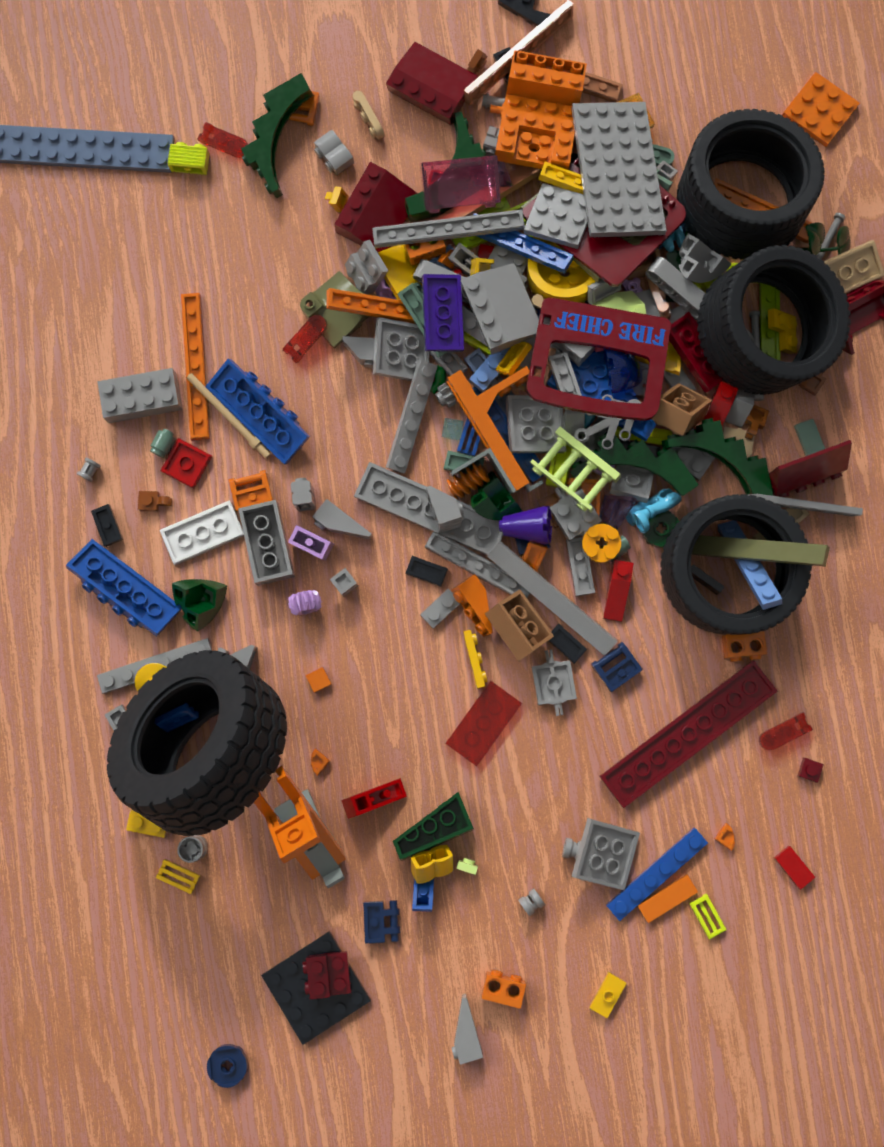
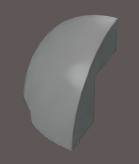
(700, 262)

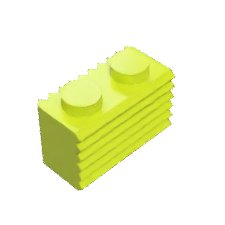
(188, 158)

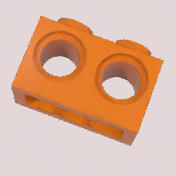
(425, 251)
(743, 642)
(501, 994)

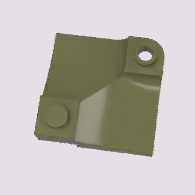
(338, 322)

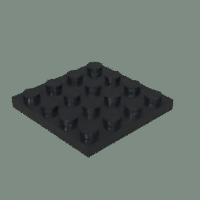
(315, 1015)

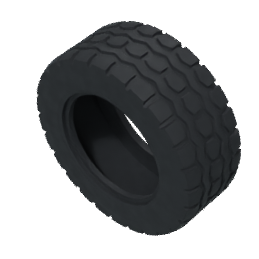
(227, 768)

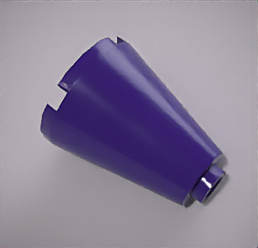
(529, 525)

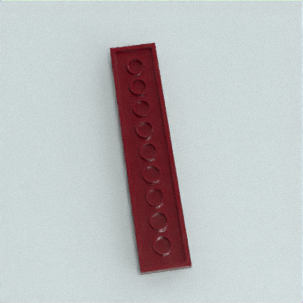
(688, 734)

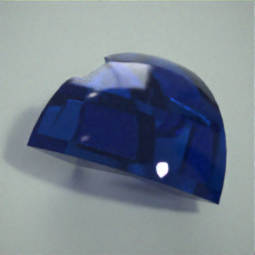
(623, 370)

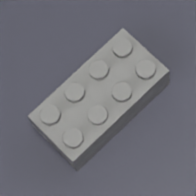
(140, 395)
(266, 542)

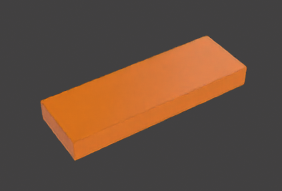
(667, 898)

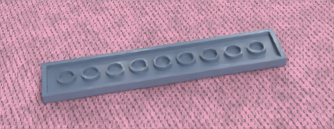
(85, 148)

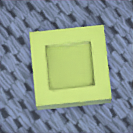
(467, 865)

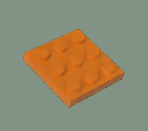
(821, 109)

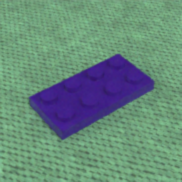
(443, 313)

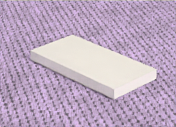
(202, 532)

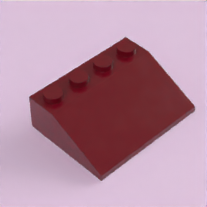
(430, 82)
(373, 203)
(810, 470)

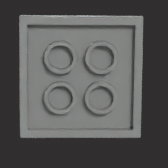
(558, 216)
(397, 349)
(532, 425)
(605, 854)

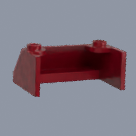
(865, 307)

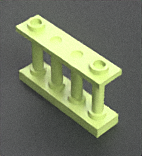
(593, 462)

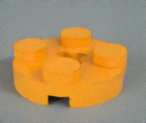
(592, 549)

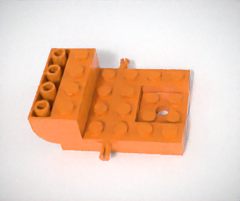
(539, 110)

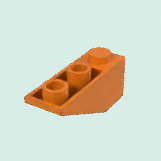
(475, 603)

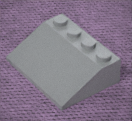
(501, 307)

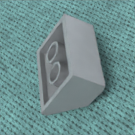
(445, 510)

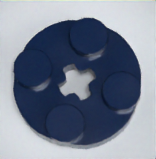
(219, 1074)

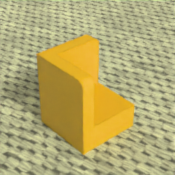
(480, 265)

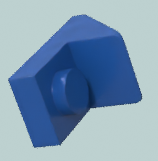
(423, 896)

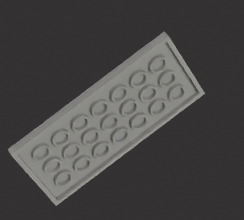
(618, 169)

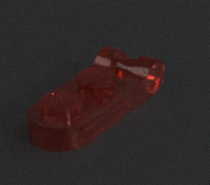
(222, 140)
(306, 337)
(784, 732)

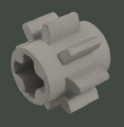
(445, 395)

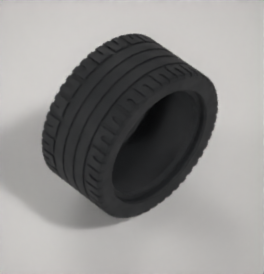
(761, 140)
(815, 296)
(676, 573)

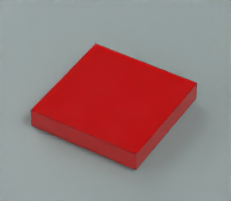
(186, 463)

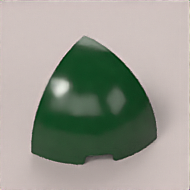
(494, 500)
(199, 600)

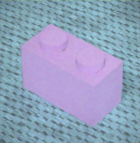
(310, 542)

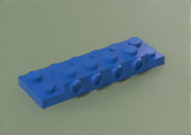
(258, 410)
(123, 588)

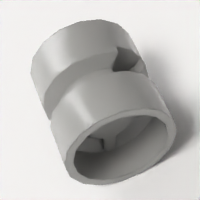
(192, 848)

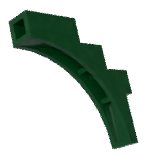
(280, 104)
(464, 149)
(709, 438)
(666, 465)

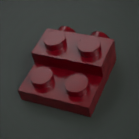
(327, 975)

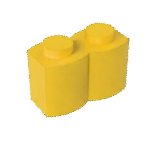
(431, 864)

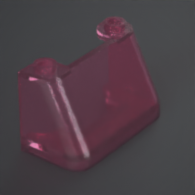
(460, 183)

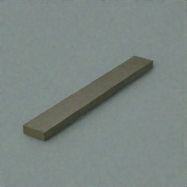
(762, 550)

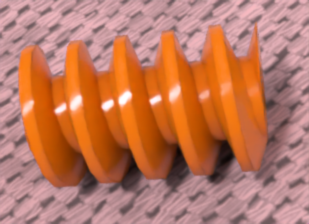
(468, 481)

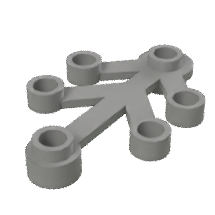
(609, 422)

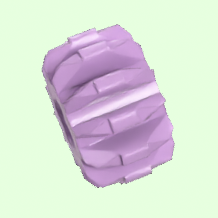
(304, 602)

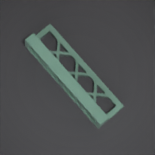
(413, 300)

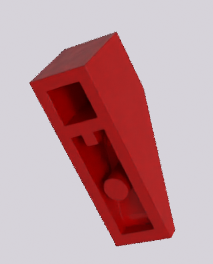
(721, 402)
(618, 590)
(374, 798)

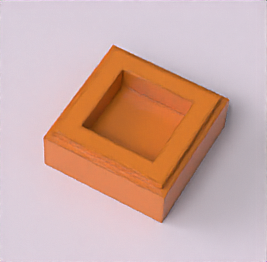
(318, 679)

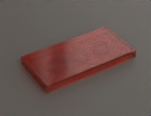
(483, 723)

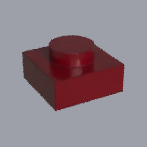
(810, 770)

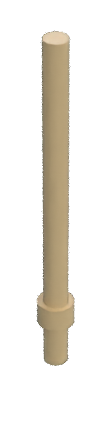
(253, 441)

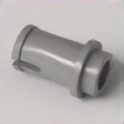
(488, 100)

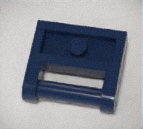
(620, 672)

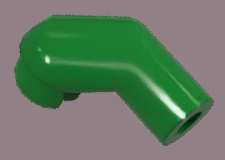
(440, 378)

